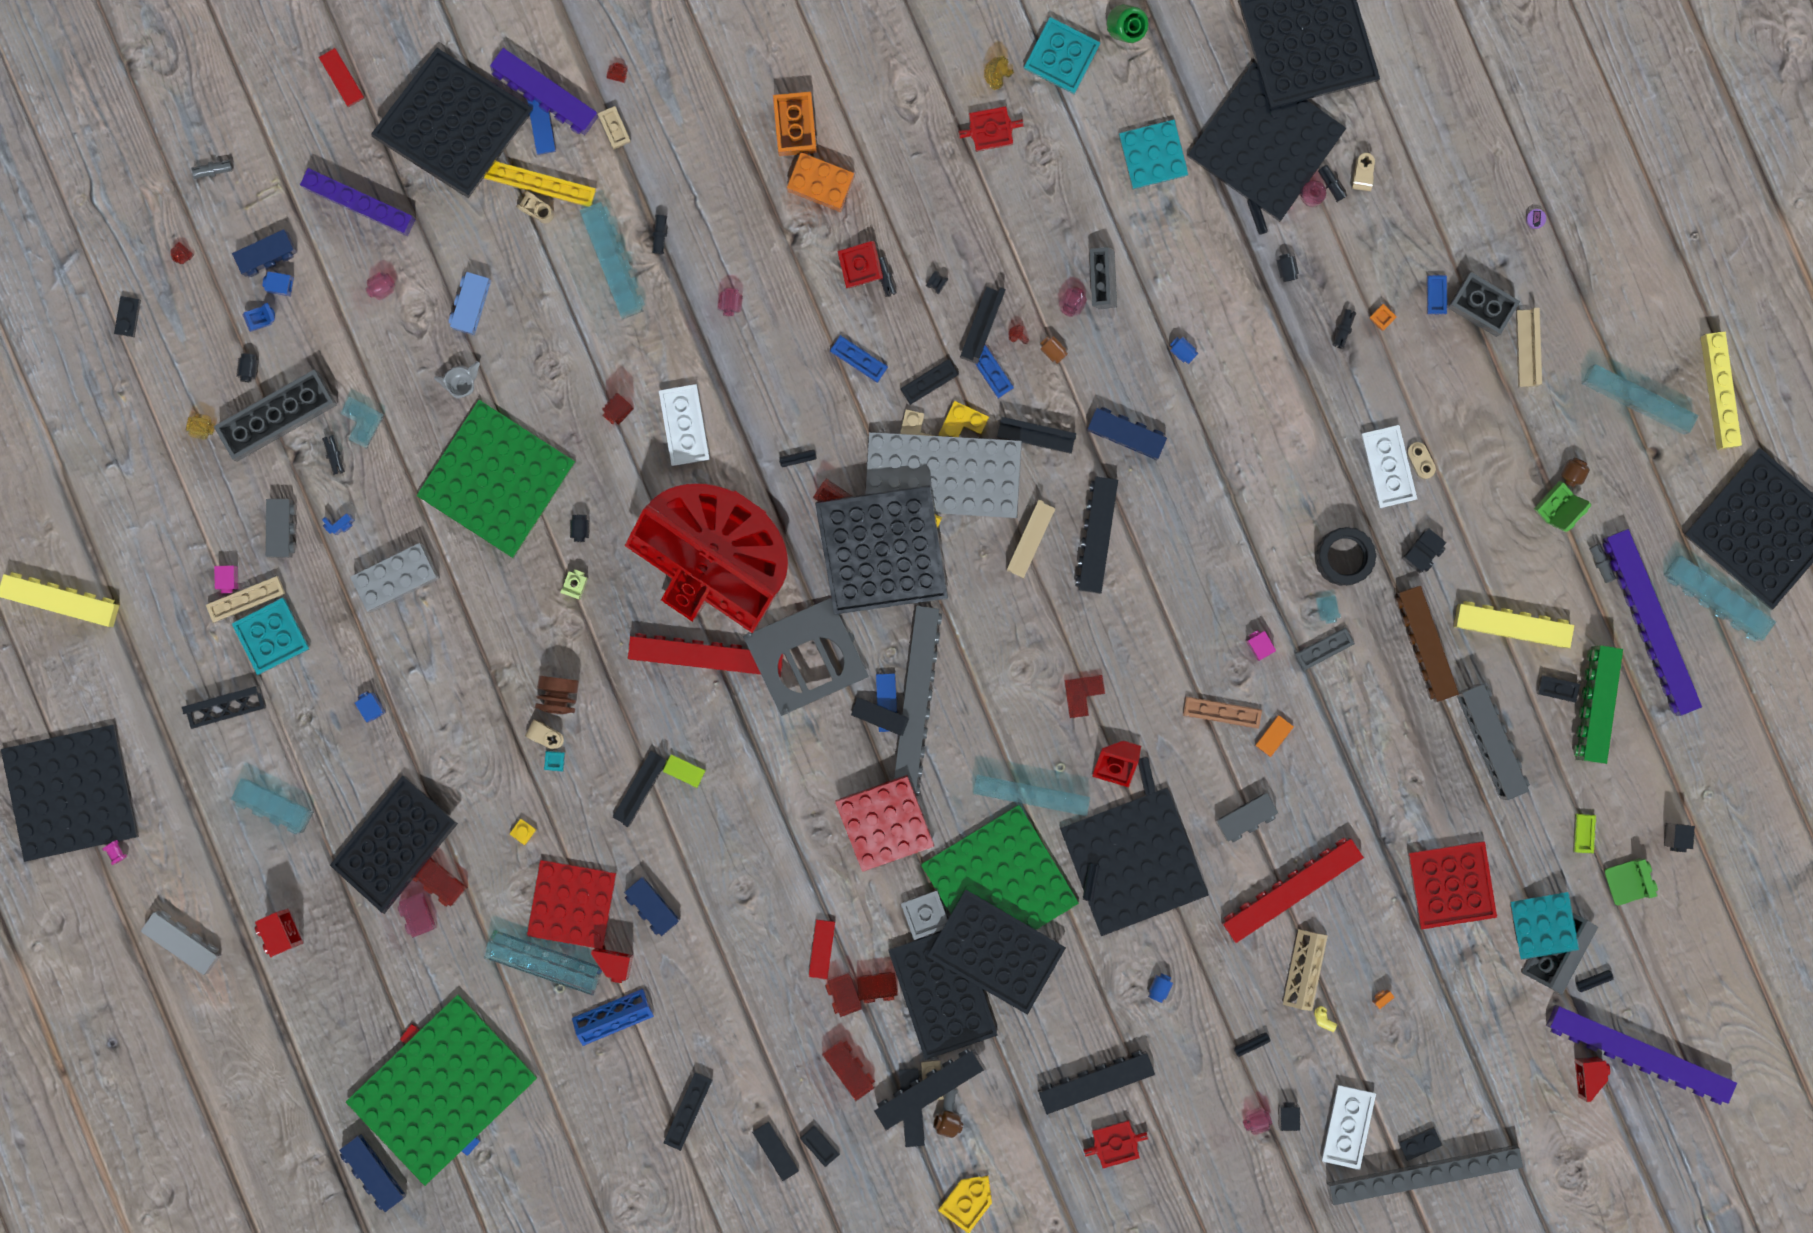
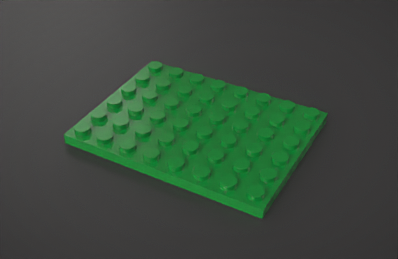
(441, 1090)

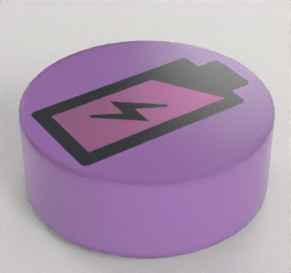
(1536, 219)

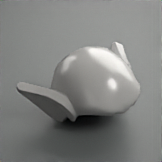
(459, 380)

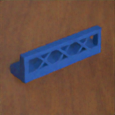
(613, 1021)

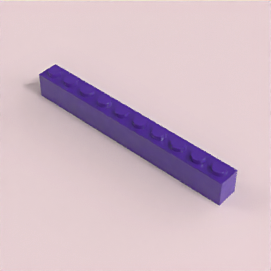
(1652, 623)
(1639, 1053)

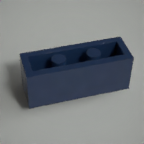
(265, 253)
(651, 906)

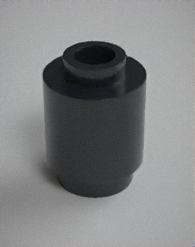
(1287, 267)
(247, 367)
(579, 528)

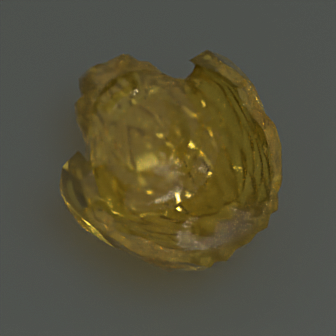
(995, 70)

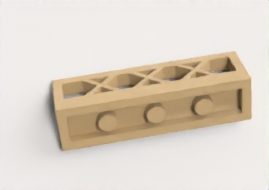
(1529, 348)
(1030, 539)
(1309, 970)

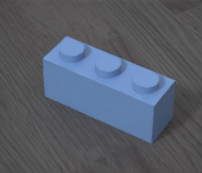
(469, 303)

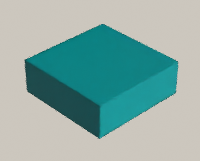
(554, 761)

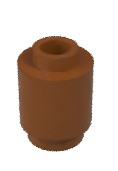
(1053, 349)

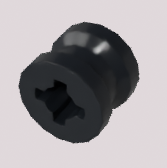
(937, 282)

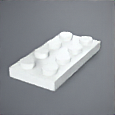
(684, 425)
(1389, 466)
(1348, 1127)

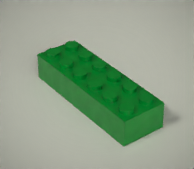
(1598, 704)

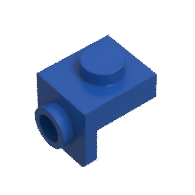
(259, 317)
(342, 524)

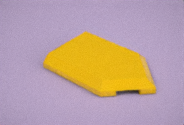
(968, 1202)

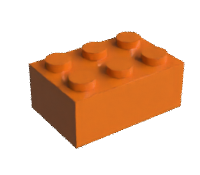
(794, 123)
(820, 182)

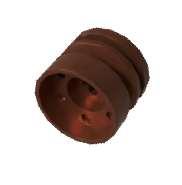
(556, 694)

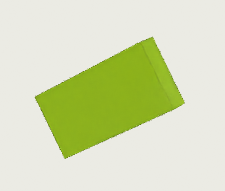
(684, 771)
(1584, 833)

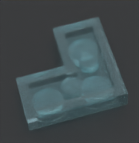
(367, 421)

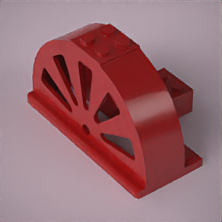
(714, 550)

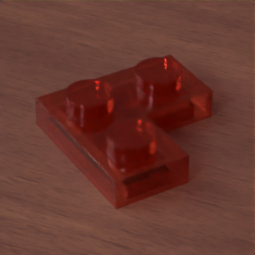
(1078, 690)

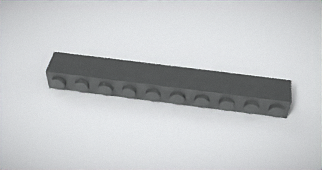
(918, 693)
(1424, 1175)

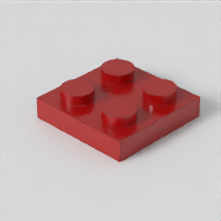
(860, 264)

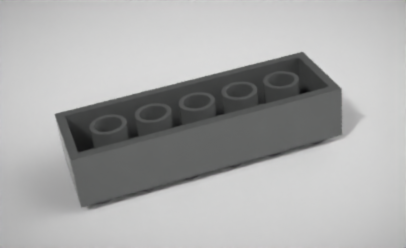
(275, 415)
(1492, 741)

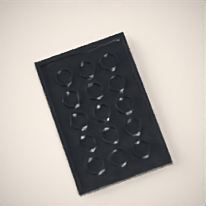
(393, 844)
(996, 951)
(941, 1004)

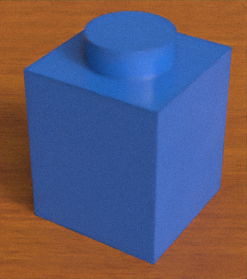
(278, 283)
(369, 706)

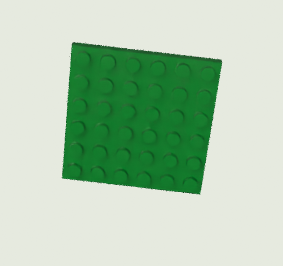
(496, 478)
(1004, 867)

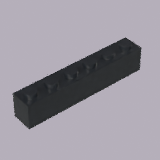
(1097, 535)
(1096, 1082)
(930, 1089)

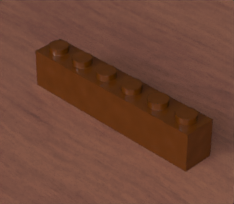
(1427, 644)

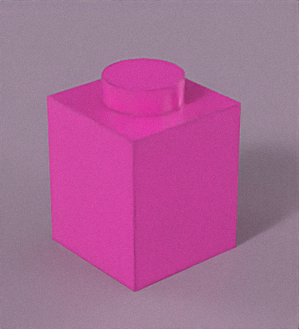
(226, 578)
(1260, 645)

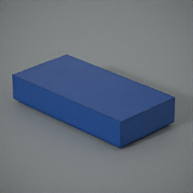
(1437, 294)

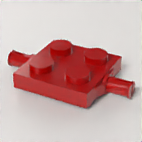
(991, 129)
(1115, 1144)

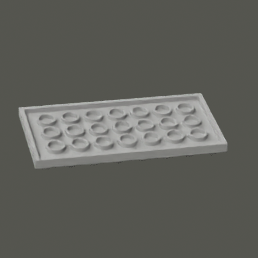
(963, 473)

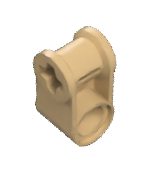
(1362, 175)
(533, 206)
(541, 733)

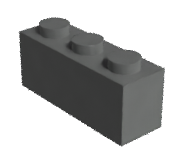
(1103, 278)
(280, 528)
(1247, 817)

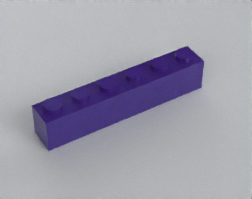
(544, 91)
(357, 202)

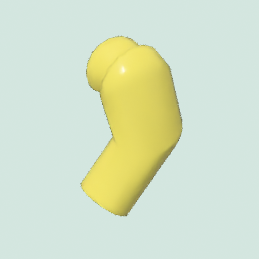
(1322, 1020)

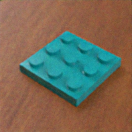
(1062, 55)
(1153, 154)
(270, 636)
(1544, 925)

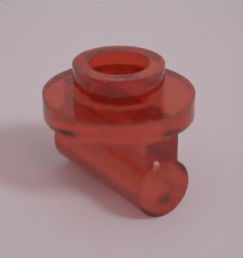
(617, 72)
(181, 254)
(1016, 333)

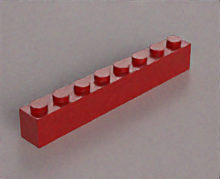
(694, 654)
(1292, 890)

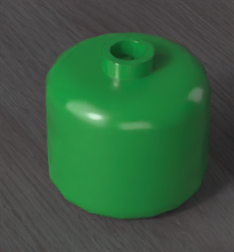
(1127, 23)

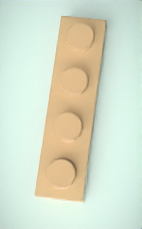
(245, 599)

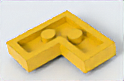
(960, 417)

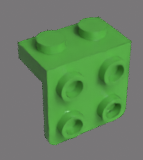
(1562, 508)
(1631, 881)

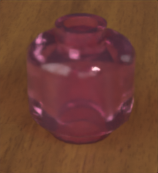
(1319, 192)
(380, 286)
(730, 301)
(1072, 302)
(1257, 1121)

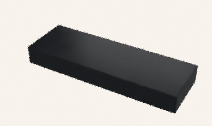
(929, 382)
(880, 716)
(775, 1151)

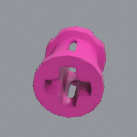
(114, 852)

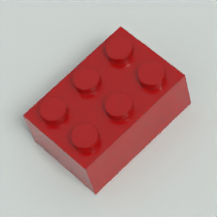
(278, 932)

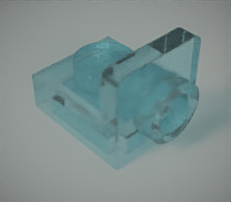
(1328, 609)

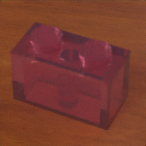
(417, 915)

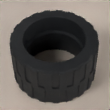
(1366, 546)

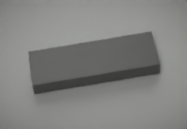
(1324, 649)

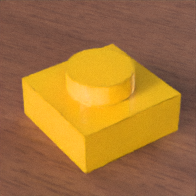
(523, 831)

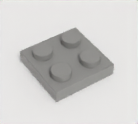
(924, 914)

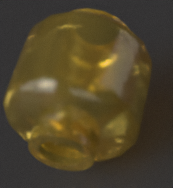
(199, 426)

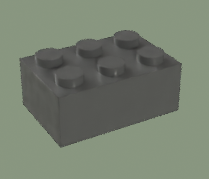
(1483, 304)

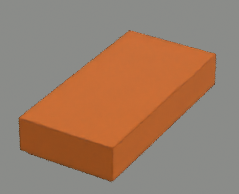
(1274, 736)

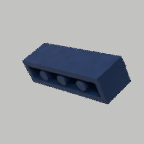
(1126, 433)
(372, 1173)

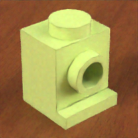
(575, 592)

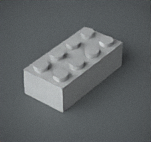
(394, 577)

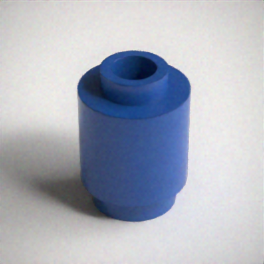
(1183, 350)
(1160, 987)

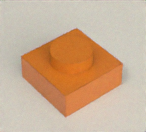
(1382, 317)
(1382, 998)

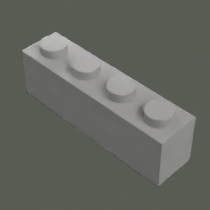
(181, 942)

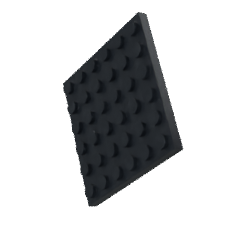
(1308, 47)
(452, 122)
(1265, 150)
(1759, 529)
(881, 549)
(69, 793)
(1140, 858)

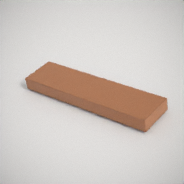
(1222, 712)

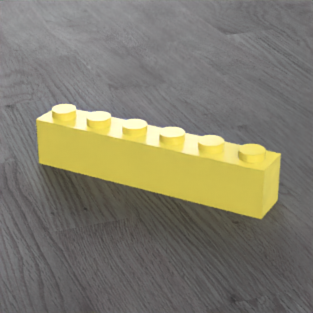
(1721, 390)
(58, 600)
(1514, 626)

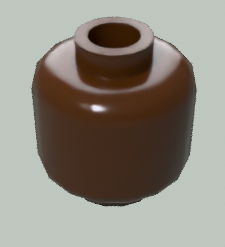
(1575, 472)
(947, 1124)

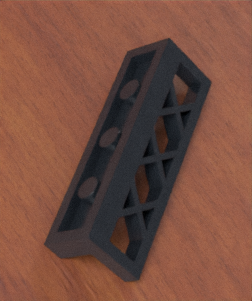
(982, 324)
(1036, 435)
(219, 701)
(640, 788)

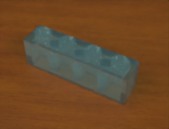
(271, 805)

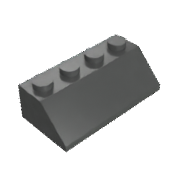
(1557, 969)

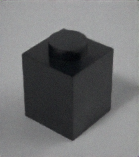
(1289, 1117)

